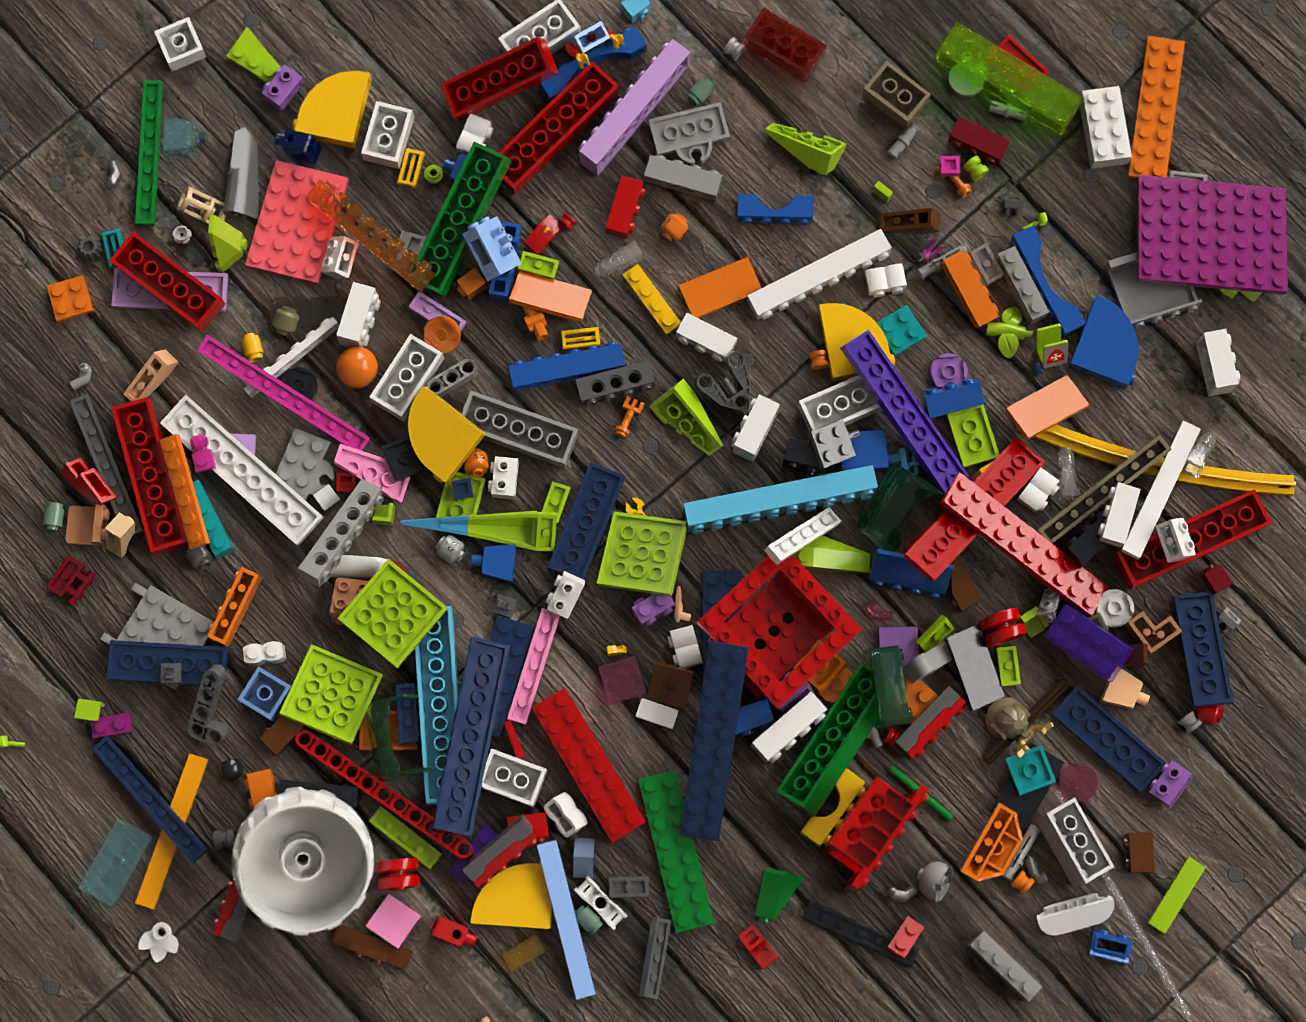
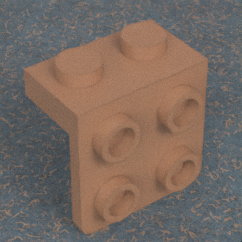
(87, 525)
(344, 593)

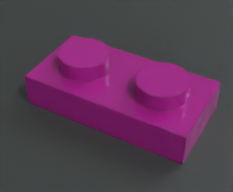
(112, 725)

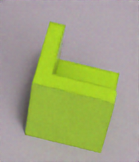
(384, 515)
(1033, 623)
(88, 710)

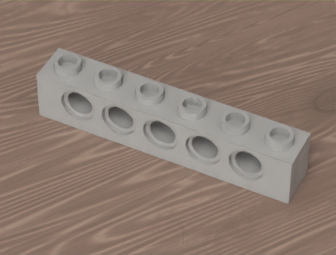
(341, 522)

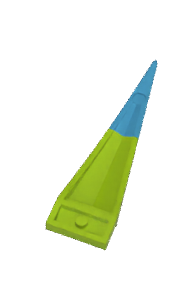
(524, 529)

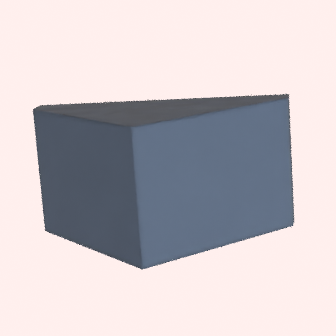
(583, 858)

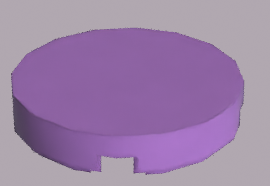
(948, 369)

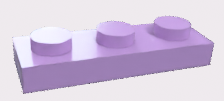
(429, 309)

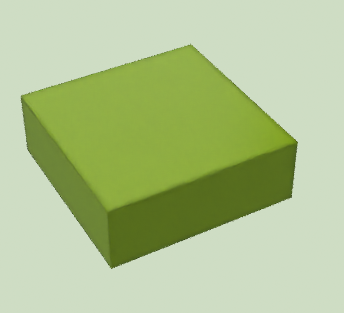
(882, 191)

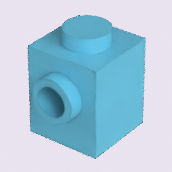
(635, 9)

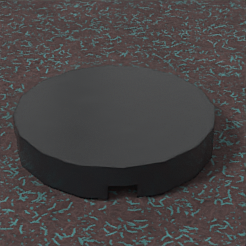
(302, 381)

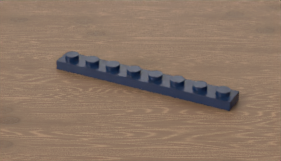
(150, 799)

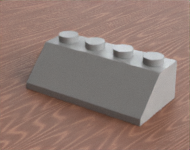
(1074, 843)

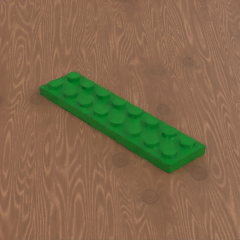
(675, 852)

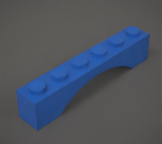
(633, 46)
(1068, 316)

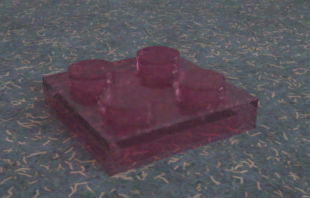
(622, 680)

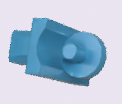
(903, 458)

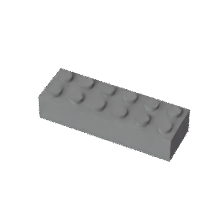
(521, 429)

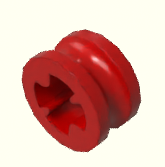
(567, 221)
(891, 736)

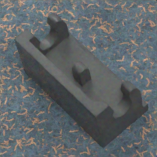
(629, 886)

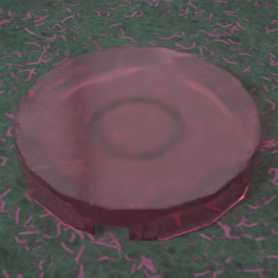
(1078, 782)

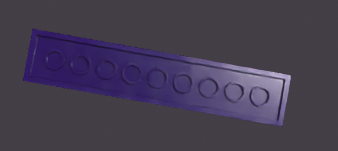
(903, 410)

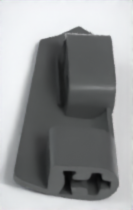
(242, 174)

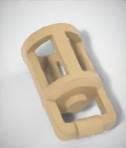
(205, 208)

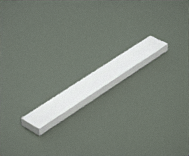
(1160, 490)

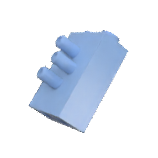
(491, 247)

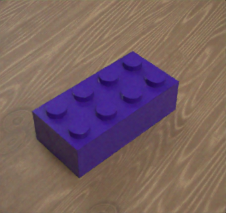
(1089, 643)

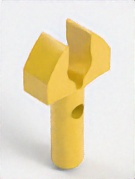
(640, 504)

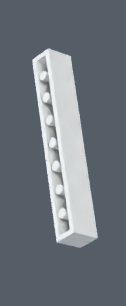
(819, 274)

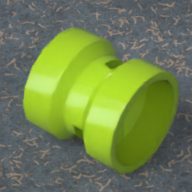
(975, 168)

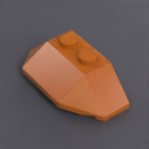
(994, 845)

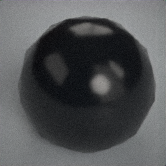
(231, 769)

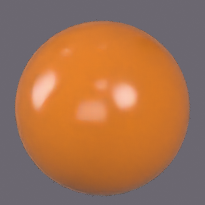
(357, 367)

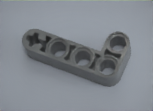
(204, 700)

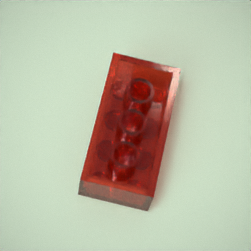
(784, 45)

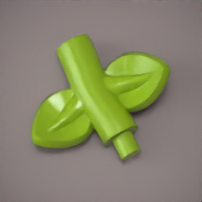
(1009, 331)

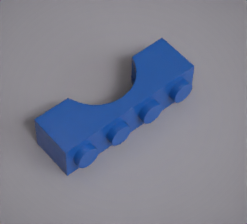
(752, 210)
(501, 285)

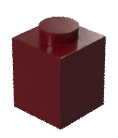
(1216, 579)

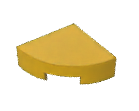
(613, 650)

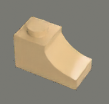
(119, 533)

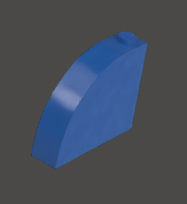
(1107, 345)

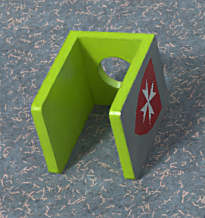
(1050, 347)

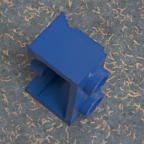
(1107, 954)

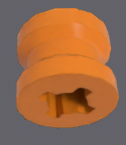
(819, 359)
(1022, 882)

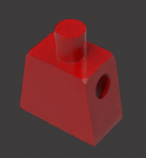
(444, 928)

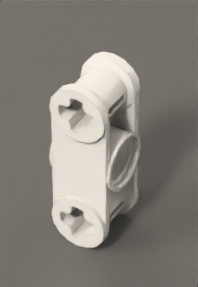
(592, 894)

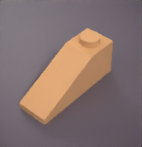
(151, 375)

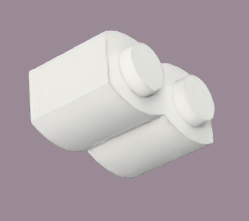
(475, 130)
(885, 280)
(1038, 490)
(685, 647)
(270, 652)
(565, 814)

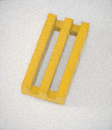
(407, 183)
(578, 339)

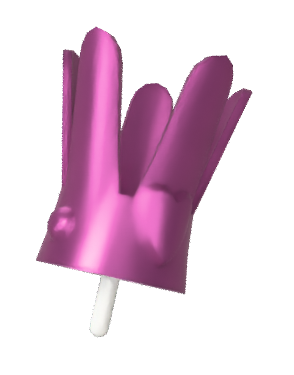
(926, 253)

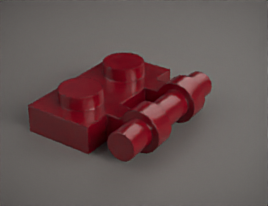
(65, 578)

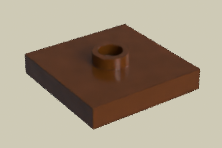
(670, 684)

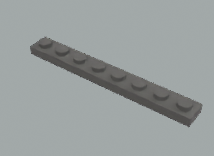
(104, 458)

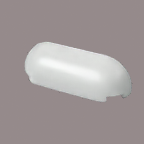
(357, 567)
(1075, 914)

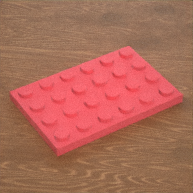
(290, 228)

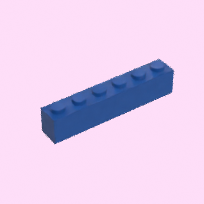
(566, 367)

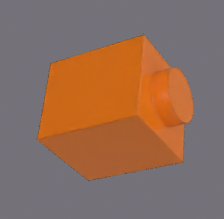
(471, 284)

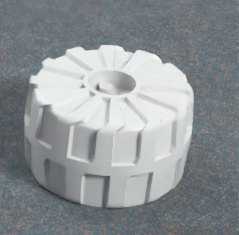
(307, 893)

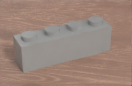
(682, 177)
(1022, 286)
(1005, 966)

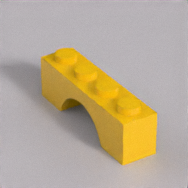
(847, 787)

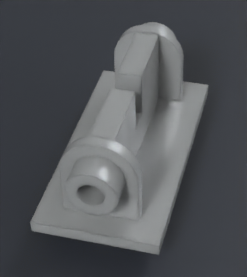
(1049, 605)

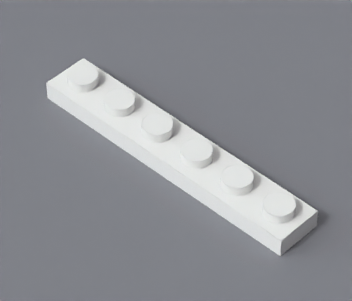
(298, 351)
(802, 535)

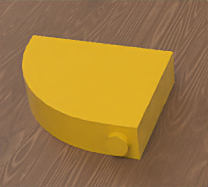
(335, 108)
(841, 325)
(440, 434)
(515, 899)

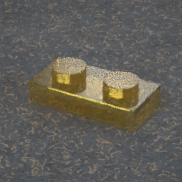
(523, 953)

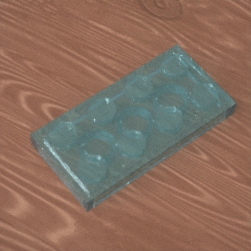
(115, 862)

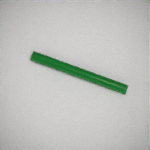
(912, 786)

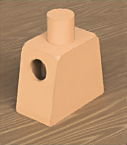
(1124, 692)

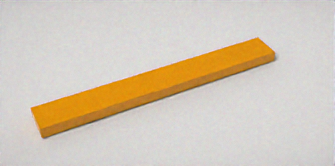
(165, 847)

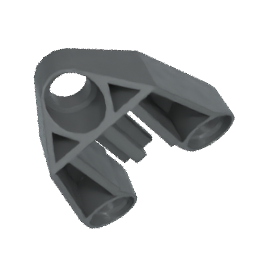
(741, 377)

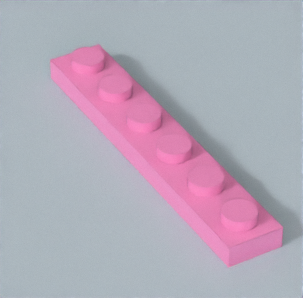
(533, 666)

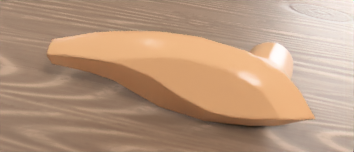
(678, 614)

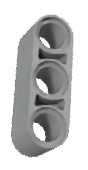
(456, 370)

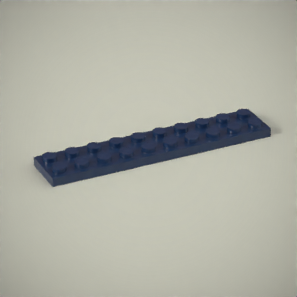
(470, 737)
(714, 740)

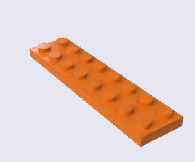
(1156, 107)

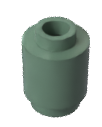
(700, 91)
(53, 516)
(588, 919)

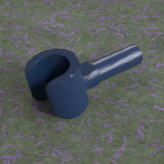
(1038, 369)

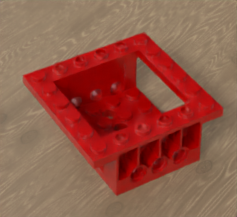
(813, 616)
(872, 833)

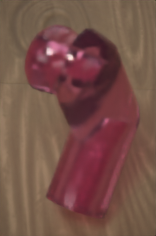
(876, 612)

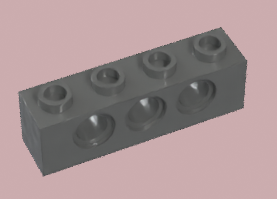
(604, 379)

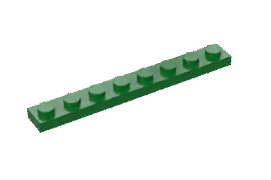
(149, 153)

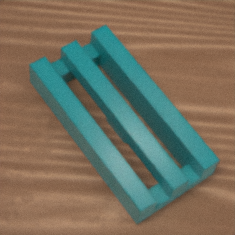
(106, 246)

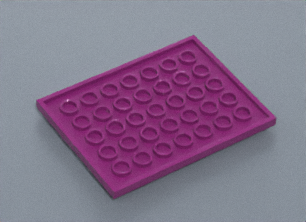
(1211, 234)

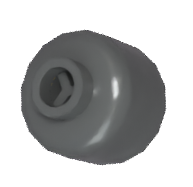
(200, 558)

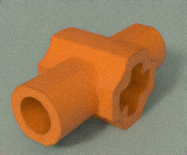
(536, 323)

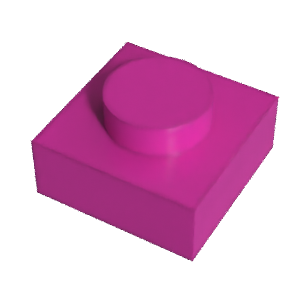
(950, 165)

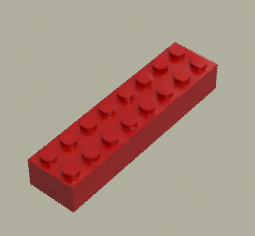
(557, 125)
(149, 475)
(1208, 533)
(588, 765)

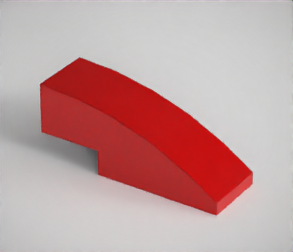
(87, 482)

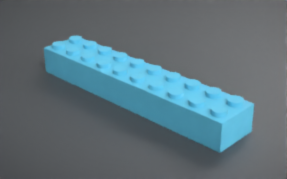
(780, 499)
(437, 698)

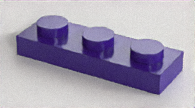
(481, 840)

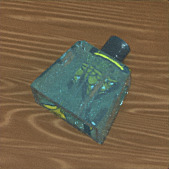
(181, 137)

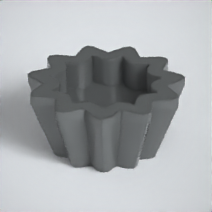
(90, 249)

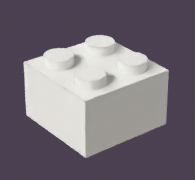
(180, 44)

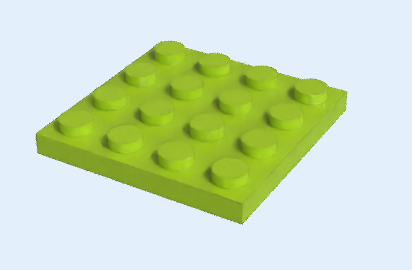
(642, 553)
(393, 613)
(331, 694)

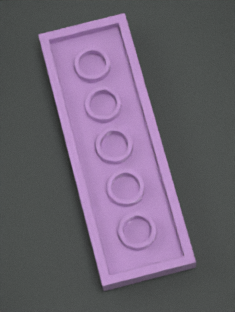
(130, 295)

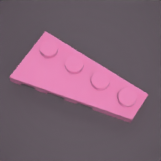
(372, 469)

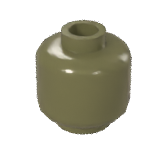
(285, 320)

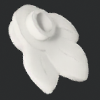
(159, 944)

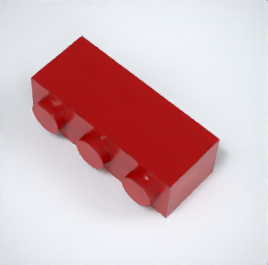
(625, 207)

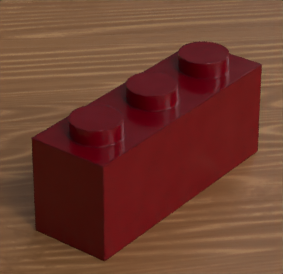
(978, 141)

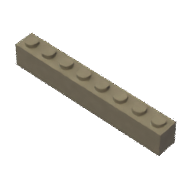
(1099, 492)

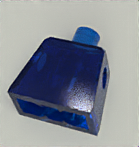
(299, 145)

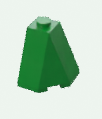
(774, 893)

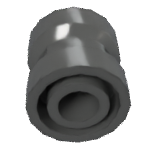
(224, 839)

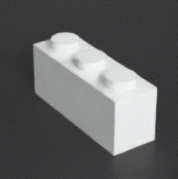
(705, 337)
(1118, 514)

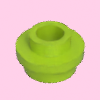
(433, 179)

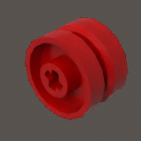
(1002, 627)
(397, 874)

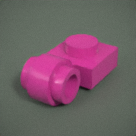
(203, 459)

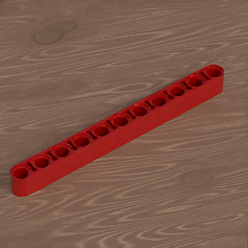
(377, 787)

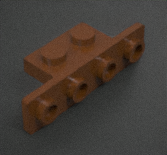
(371, 946)

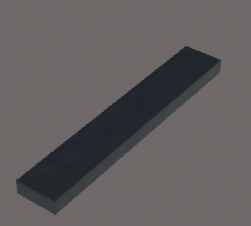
(855, 931)

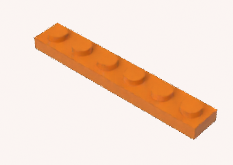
(184, 491)

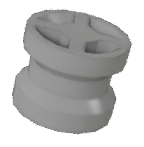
(734, 48)
(1189, 722)

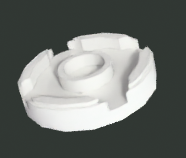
(1115, 607)

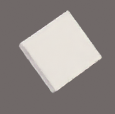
(326, 497)

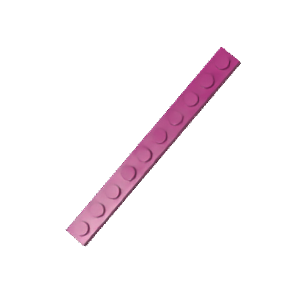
(282, 394)

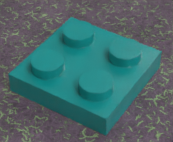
(901, 330)
(1030, 771)

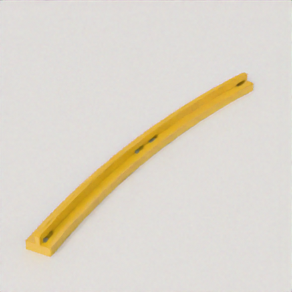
(1209, 477)

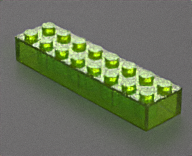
(1009, 78)

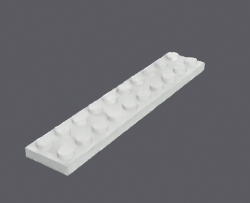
(245, 472)

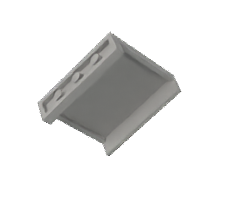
(1147, 300)

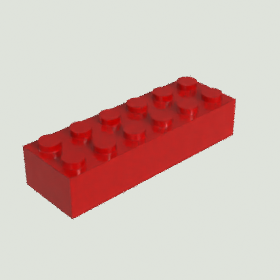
(499, 78)
(167, 282)

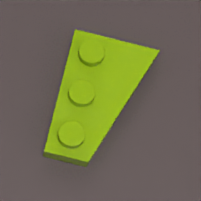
(253, 56)

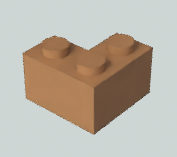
(1154, 636)

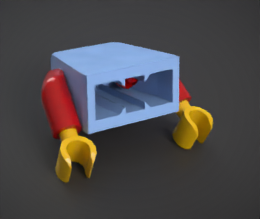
(588, 39)

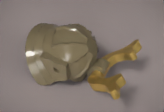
(1010, 720)

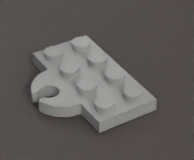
(689, 132)
(305, 464)

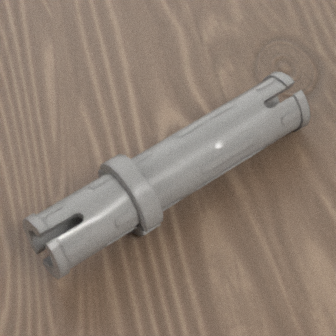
(935, 266)
(1032, 832)

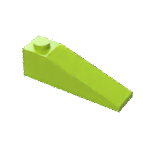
(812, 151)
(226, 242)
(685, 413)
(831, 555)

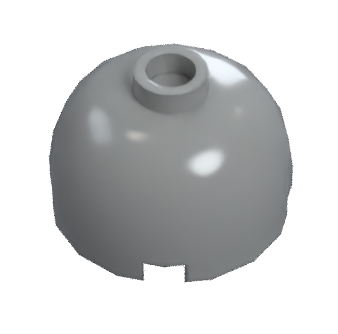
(934, 880)

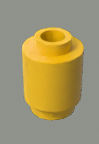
(252, 347)

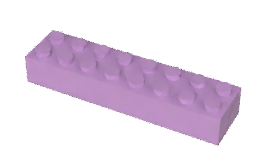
(634, 107)

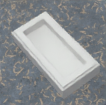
(657, 713)

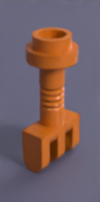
(963, 189)
(621, 430)

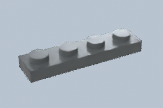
(654, 958)

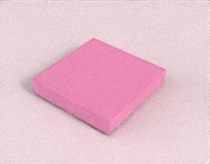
(393, 921)

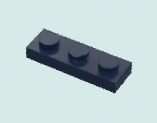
(408, 715)

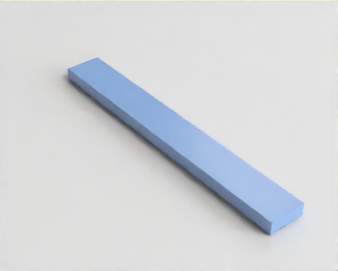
(565, 919)

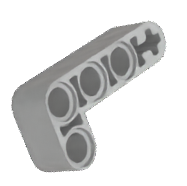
(927, 663)

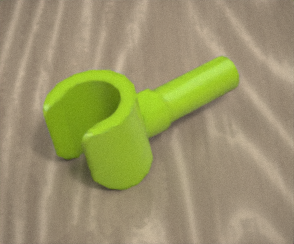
(1041, 221)
(5, 743)

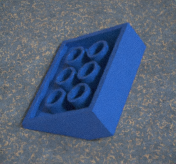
(896, 571)

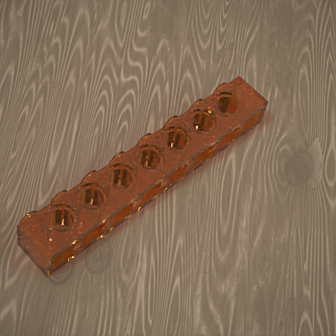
(319, 196)

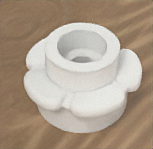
(178, 231)

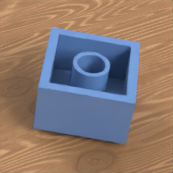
(265, 694)

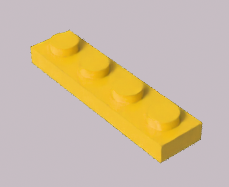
(652, 299)

